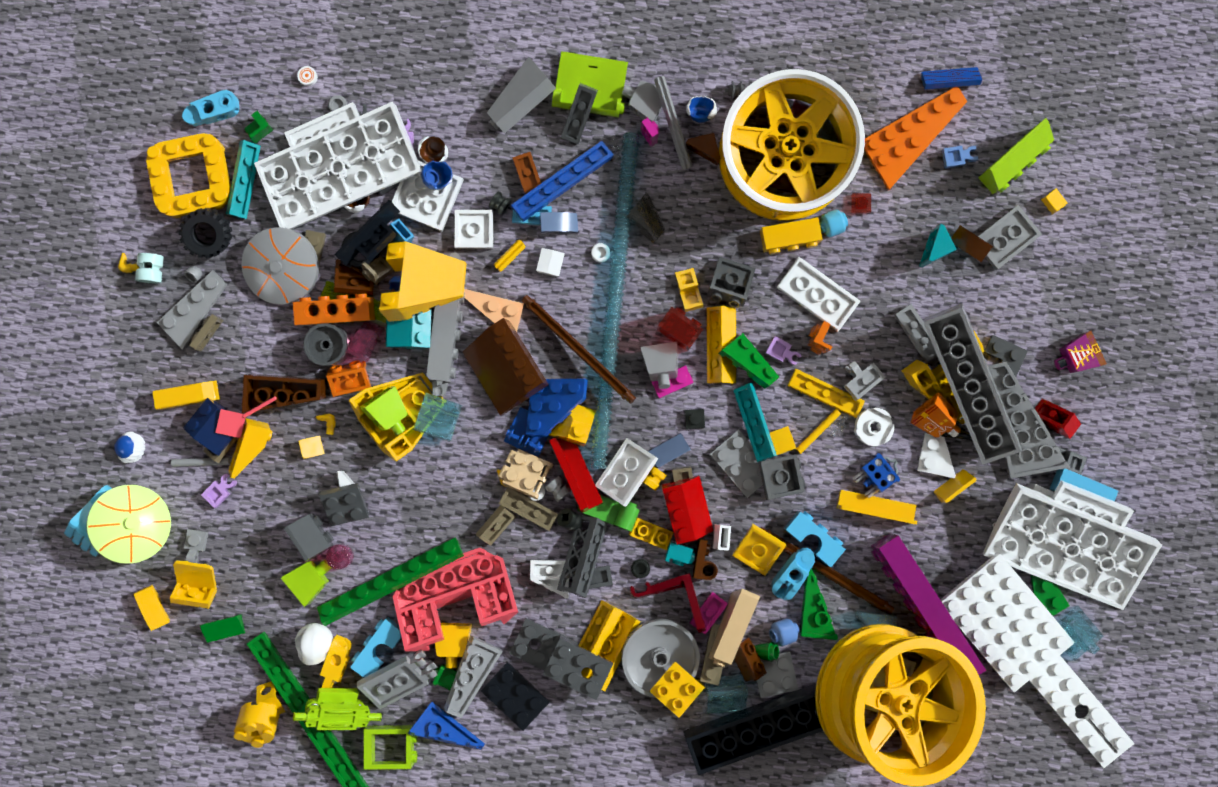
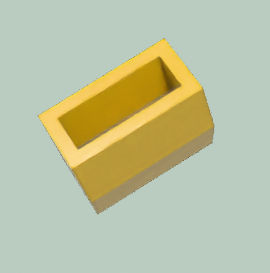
(782, 440)

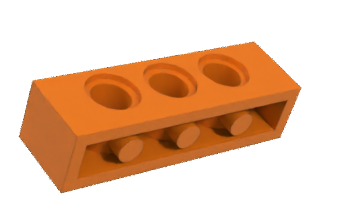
(303, 310)

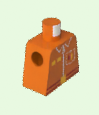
(936, 417)

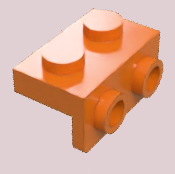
(817, 335)

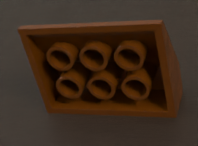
(504, 366)

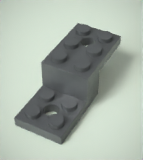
(561, 658)

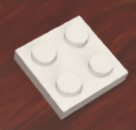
(473, 229)

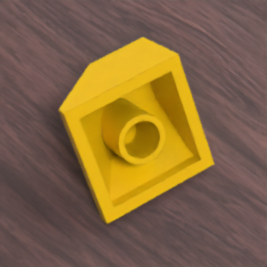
(575, 426)

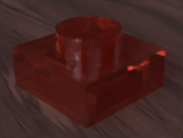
(860, 203)

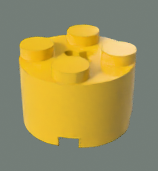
(256, 724)

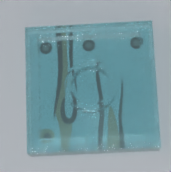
(437, 417)

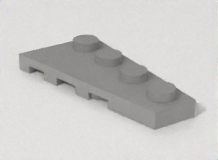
(187, 315)

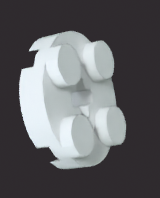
(884, 424)

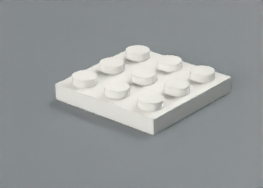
(426, 205)

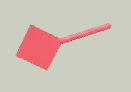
(232, 423)

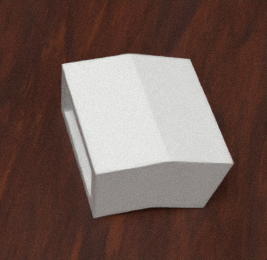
(550, 262)
(716, 544)

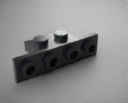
(371, 236)

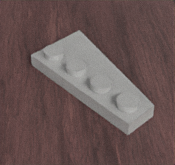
(472, 672)

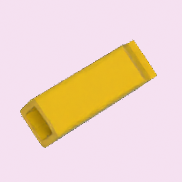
(185, 395)

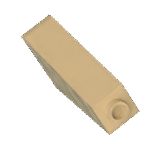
(733, 626)

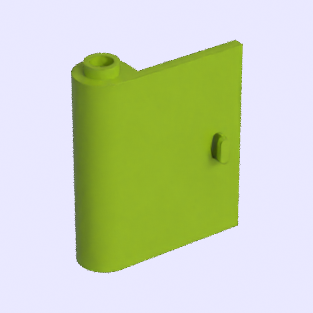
(599, 73)

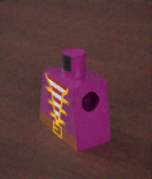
(1080, 354)

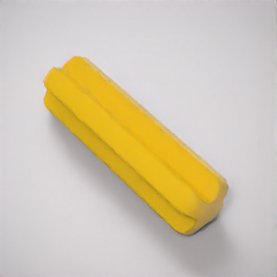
(509, 255)

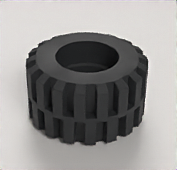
(194, 244)

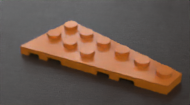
(903, 141)

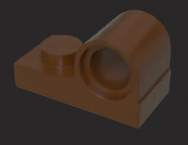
(702, 551)

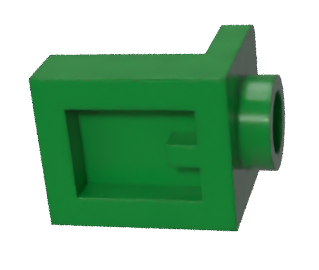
(445, 677)

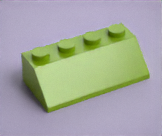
(1017, 157)

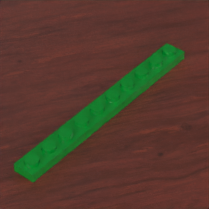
(296, 699)

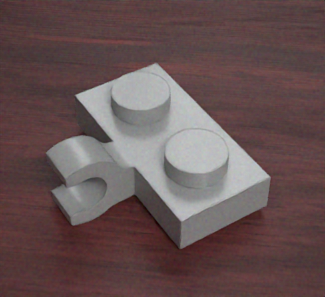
(863, 380)

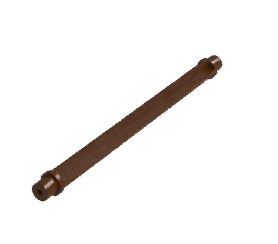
(579, 349)
(841, 580)

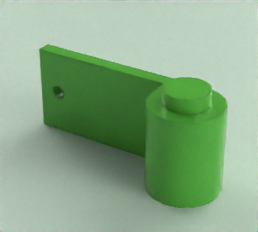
(615, 513)

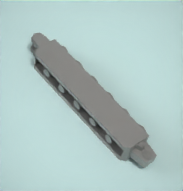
(443, 343)

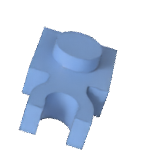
(957, 156)

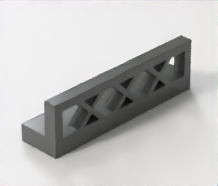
(586, 556)

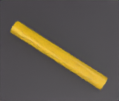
(818, 431)

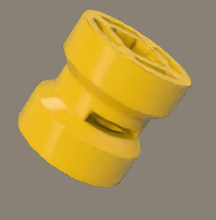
(654, 478)

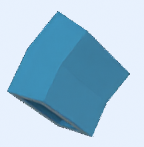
(402, 232)

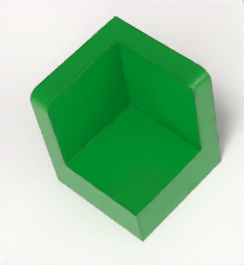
(258, 128)

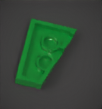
(747, 357)

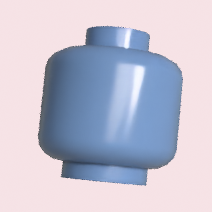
(784, 632)

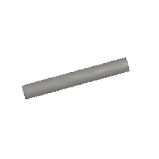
(198, 462)

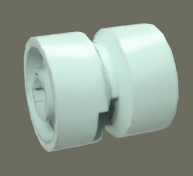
(149, 275)

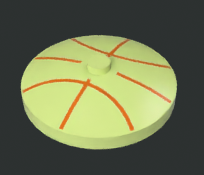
(128, 524)

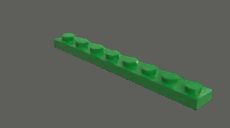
(390, 581)

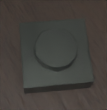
(694, 419)

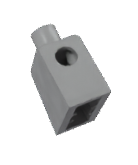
(644, 100)
(661, 362)

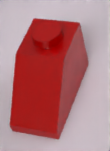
(1058, 418)

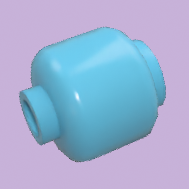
(833, 223)

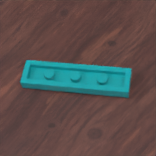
(243, 179)
(755, 422)

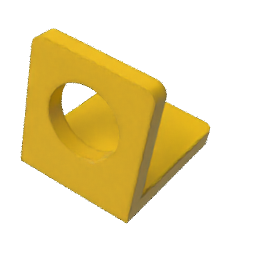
(270, 697)

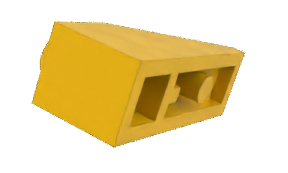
(252, 442)

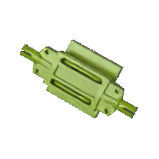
(336, 710)

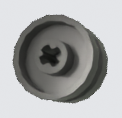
(319, 336)

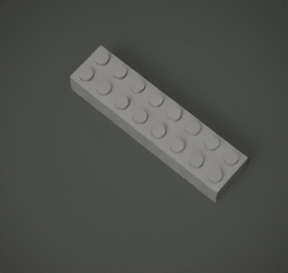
(972, 384)

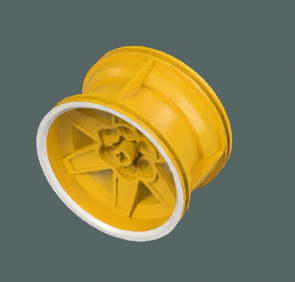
(826, 101)

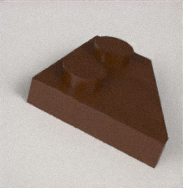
(351, 280)

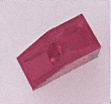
(365, 340)

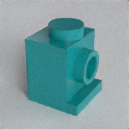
(680, 554)

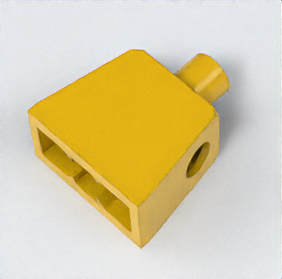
(454, 643)

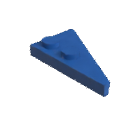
(439, 726)

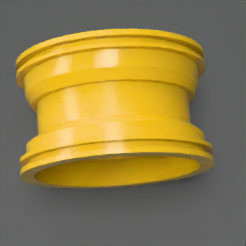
(952, 716)

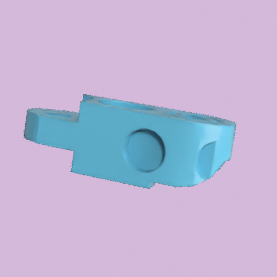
(197, 114)
(801, 561)

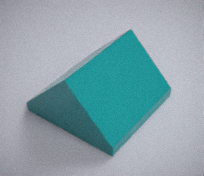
(937, 246)

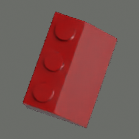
(687, 509)

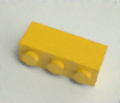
(791, 235)

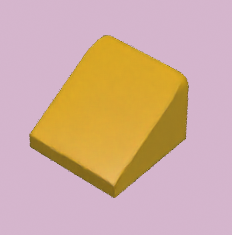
(1054, 201)
(311, 447)

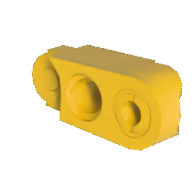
(336, 661)

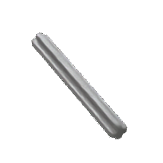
(673, 122)

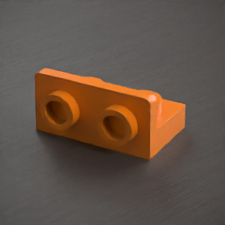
(348, 378)

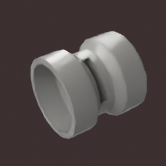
(558, 488)

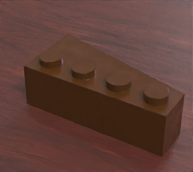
(287, 389)

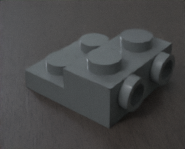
(731, 282)
(781, 477)

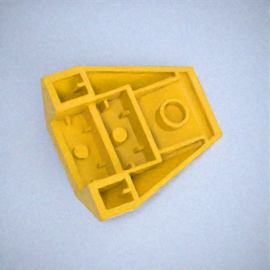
(412, 393)

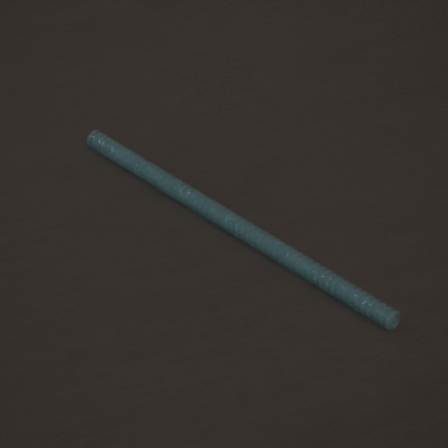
(615, 297)

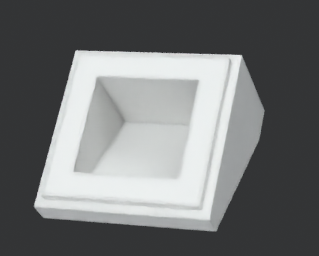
(343, 479)

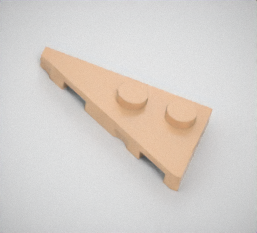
(495, 307)

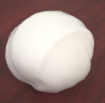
(313, 643)

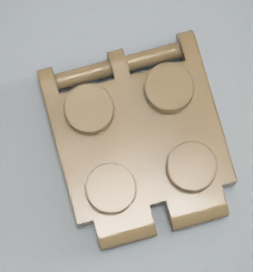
(524, 472)

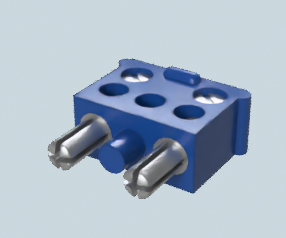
(884, 472)

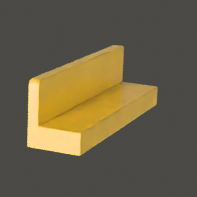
(720, 333)
(876, 506)

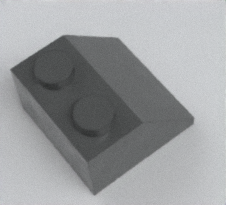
(309, 536)

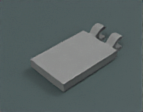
(397, 680)

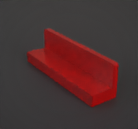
(576, 474)

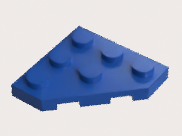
(554, 405)

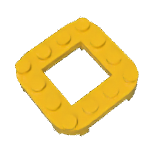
(158, 163)

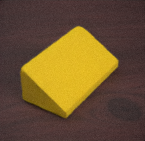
(954, 486)

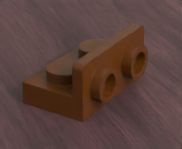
(749, 661)

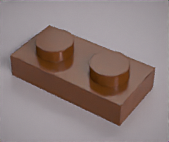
(527, 171)

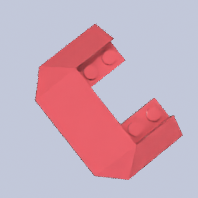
(477, 576)

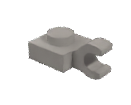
(195, 542)

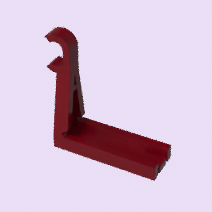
(673, 584)

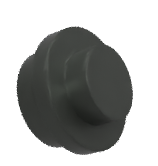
(640, 568)

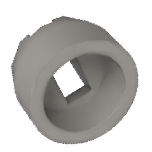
(193, 274)

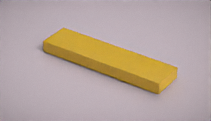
(825, 393)

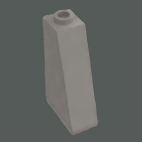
(520, 96)

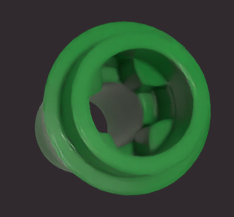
(767, 651)

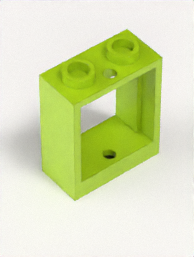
(369, 747)

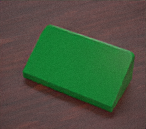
(223, 628)

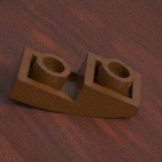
(971, 243)

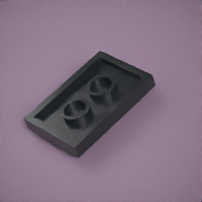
(515, 696)

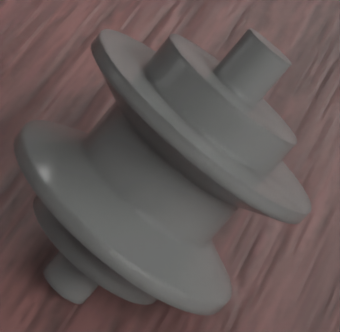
(735, 90)

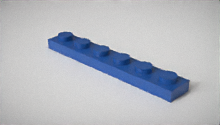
(562, 181)

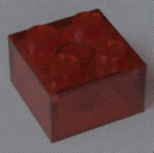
(680, 328)

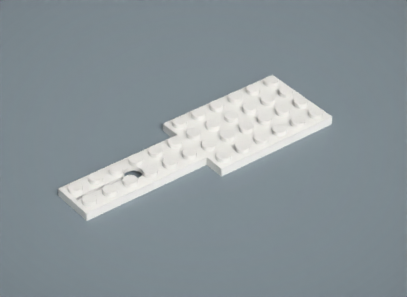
(1025, 646)

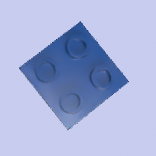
(517, 435)

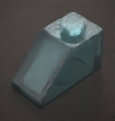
(871, 618)

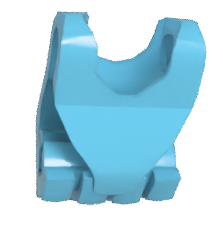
(77, 524)

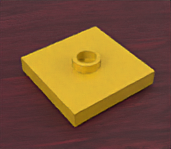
(759, 549)

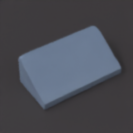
(670, 450)

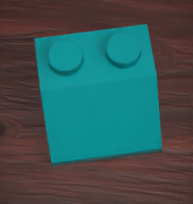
(410, 333)

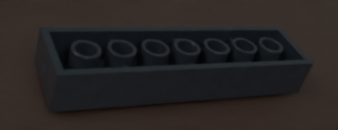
(753, 730)

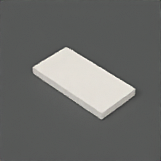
(818, 294)

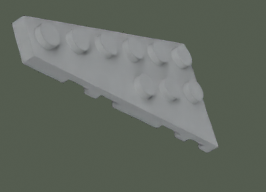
(1037, 447)

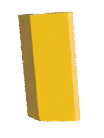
(607, 636)

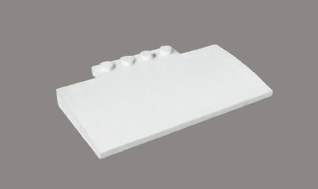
(336, 163)
(1073, 542)

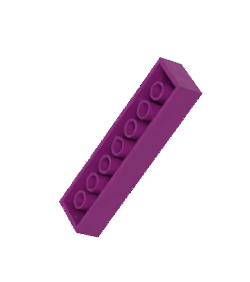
(920, 595)

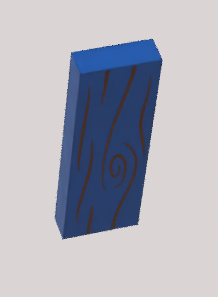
(951, 78)

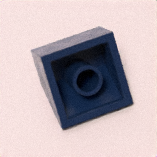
(204, 424)

